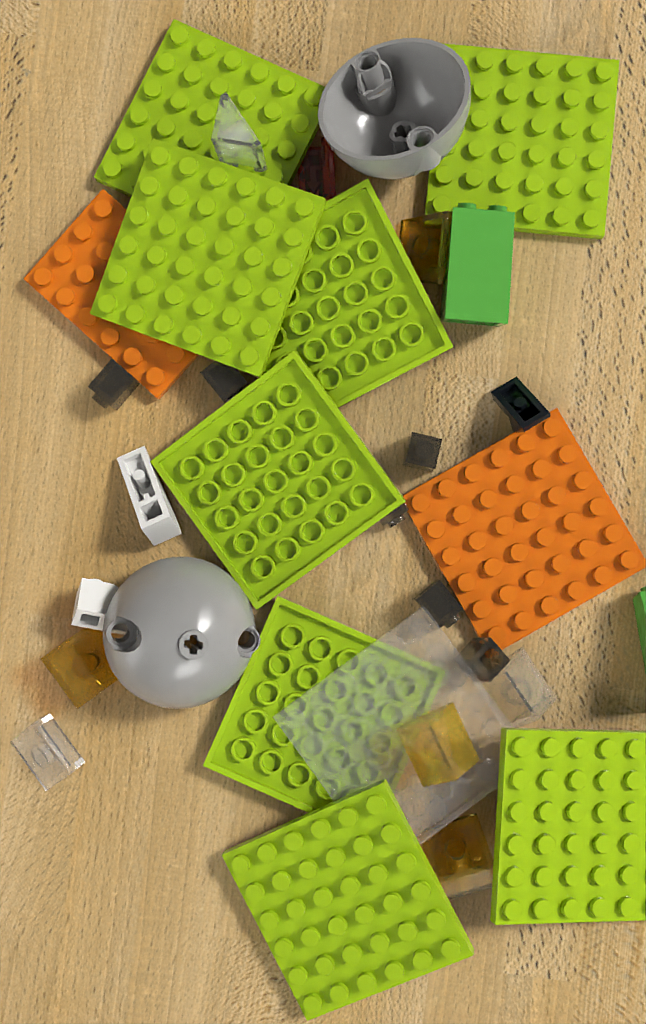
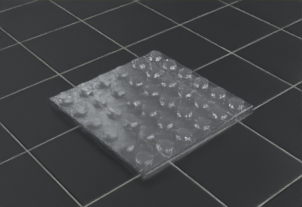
(352, 715)

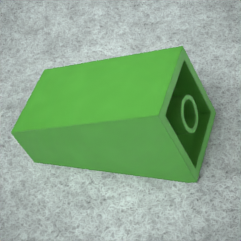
(478, 266)

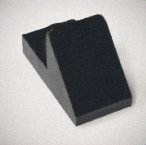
(519, 405)

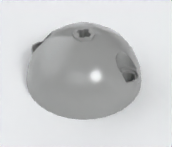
(406, 124)
(167, 606)

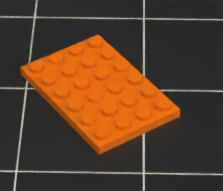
(70, 280)

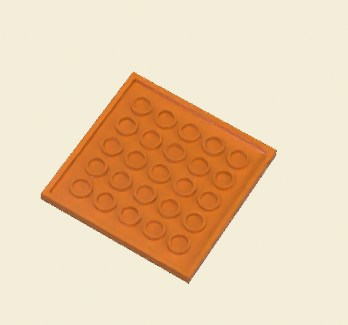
(524, 531)

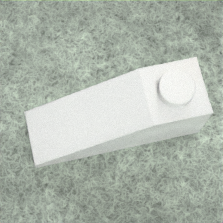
(148, 497)
(92, 603)

